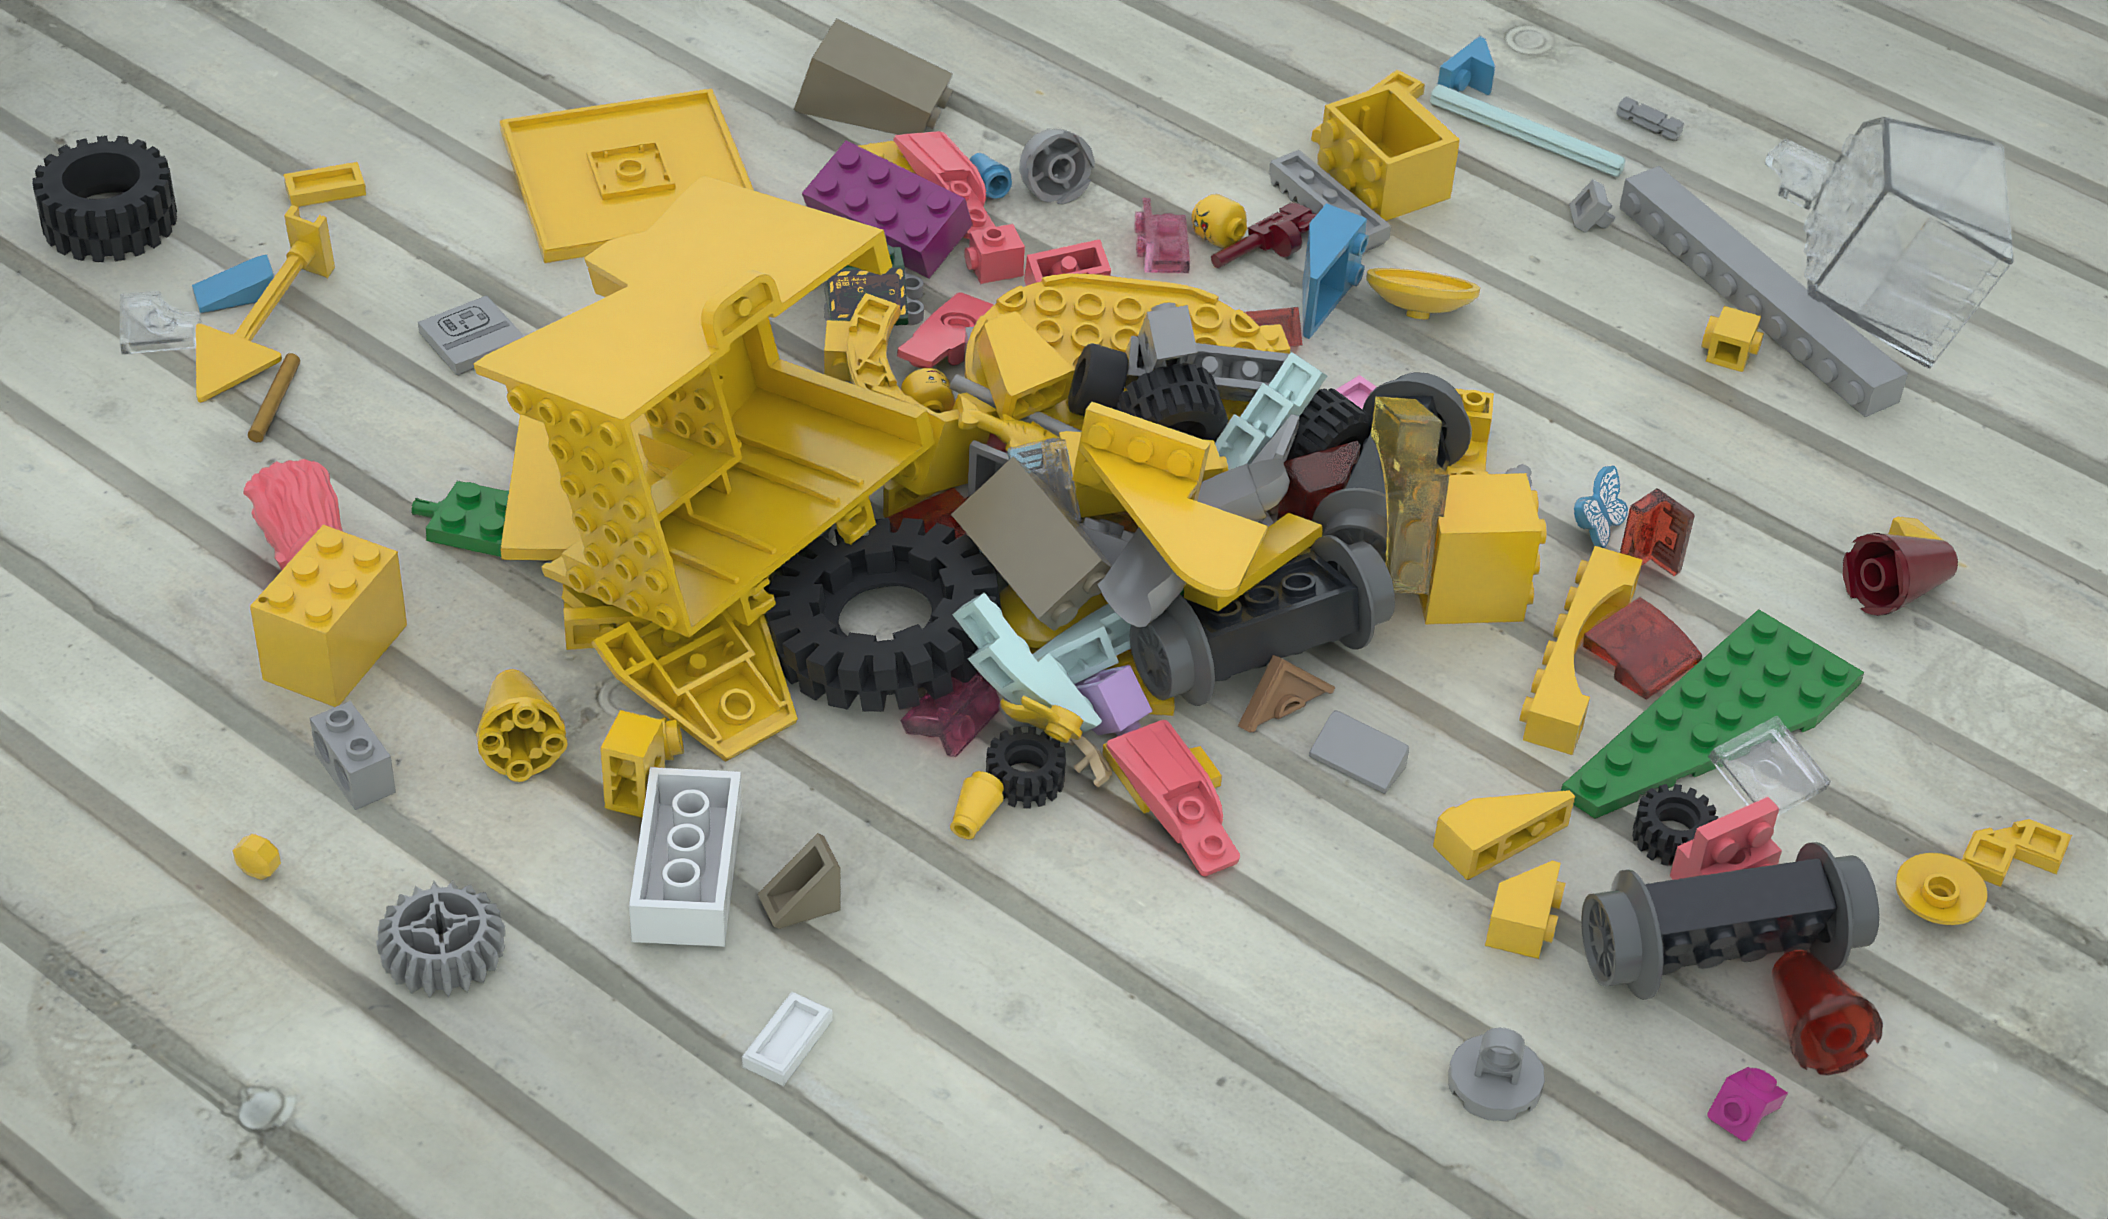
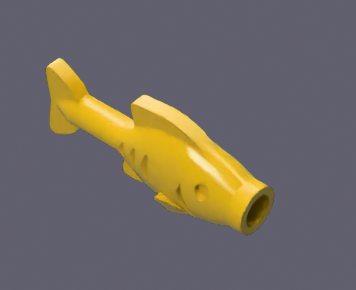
(1008, 429)

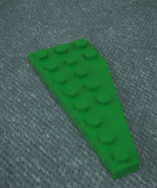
(1739, 685)

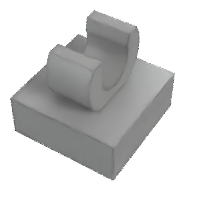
(1591, 207)

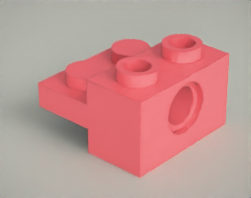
(1077, 258)
(1731, 843)

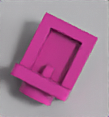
(1745, 1101)

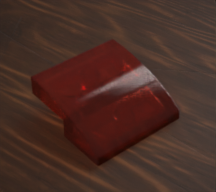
(1643, 647)

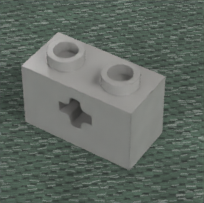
(1167, 337)

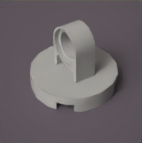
(1496, 1075)

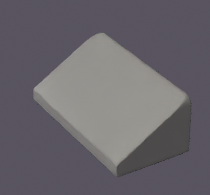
(1360, 751)

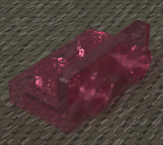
(1161, 241)
(955, 716)

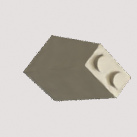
(872, 84)
(1034, 543)

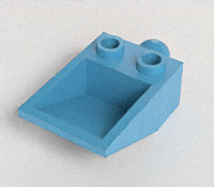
(1331, 263)

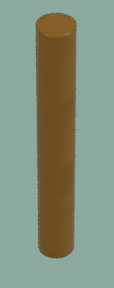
(273, 398)

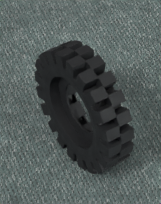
(842, 666)

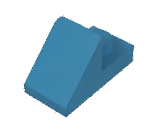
(1469, 67)

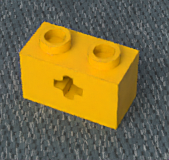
(626, 758)

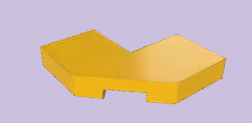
(2027, 841)

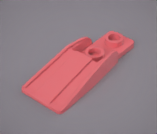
(943, 163)
(944, 332)
(1176, 793)

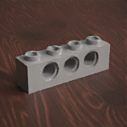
(1235, 370)

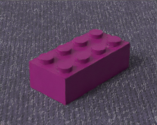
(909, 208)

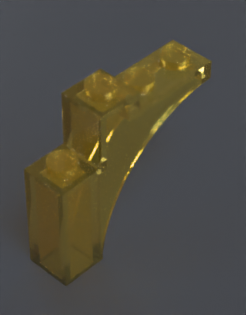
(1414, 487)

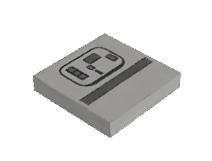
(468, 333)

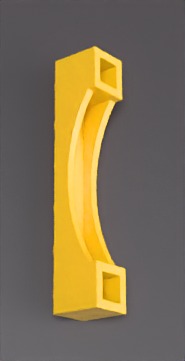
(1559, 708)

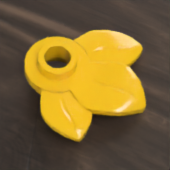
(1055, 721)

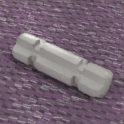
(1650, 118)

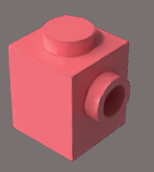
(995, 253)

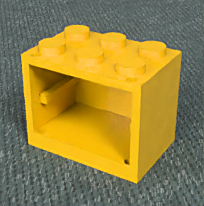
(1388, 151)
(1485, 551)
(329, 615)

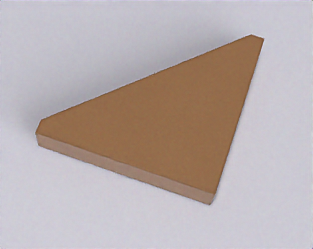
(1281, 692)

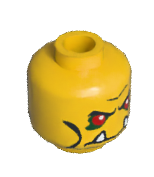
(1219, 220)

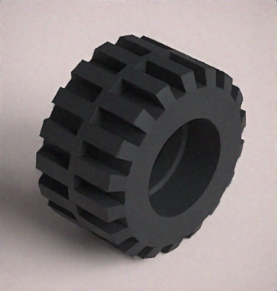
(1177, 399)
(1328, 423)

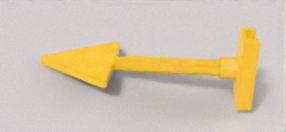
(232, 358)

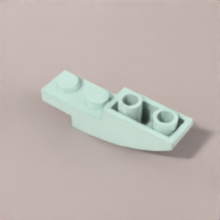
(1011, 667)

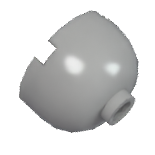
(1056, 165)

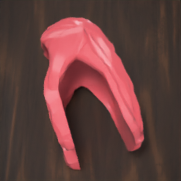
(292, 504)

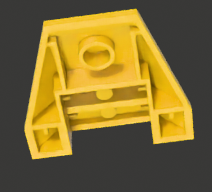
(716, 683)

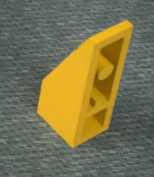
(1498, 827)

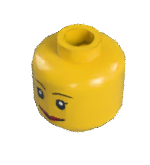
(929, 389)

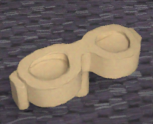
(1093, 757)

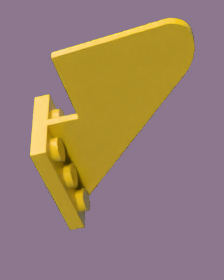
(1158, 483)

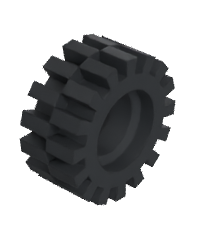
(1032, 749)
(1669, 806)

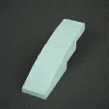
(1269, 410)
(1090, 644)

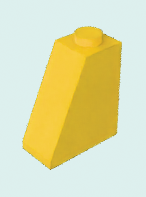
(1022, 367)

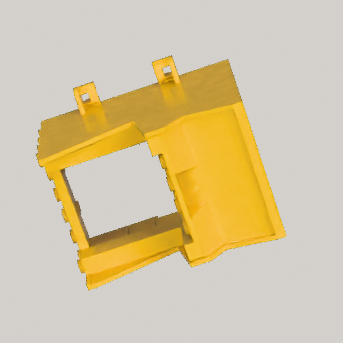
(745, 442)

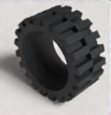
(108, 224)

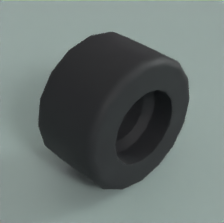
(1098, 378)

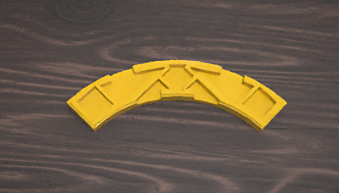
(868, 347)

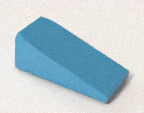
(234, 286)

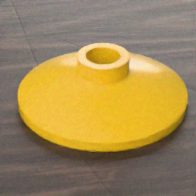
(1941, 888)

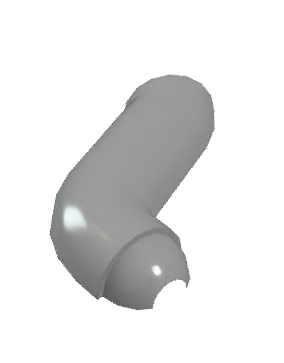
(1142, 581)

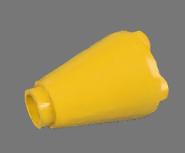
(519, 728)

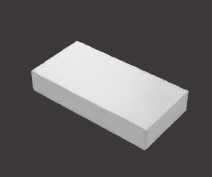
(787, 1038)

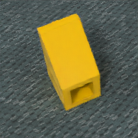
(1522, 911)

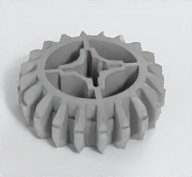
(411, 938)

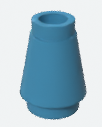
(994, 175)

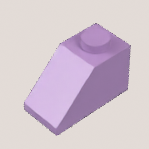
(1115, 700)

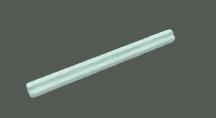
(1528, 130)

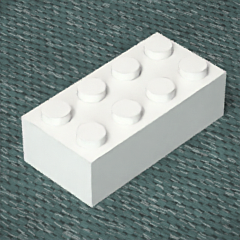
(686, 857)

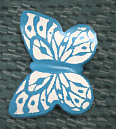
(1602, 508)

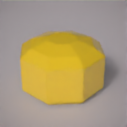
(256, 856)

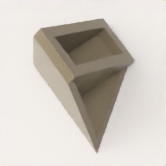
(805, 886)

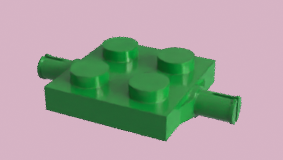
(467, 518)

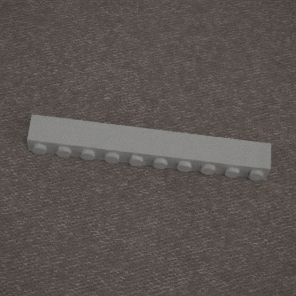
(1761, 287)

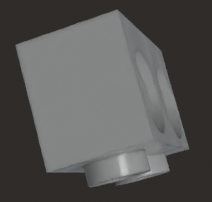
(352, 755)

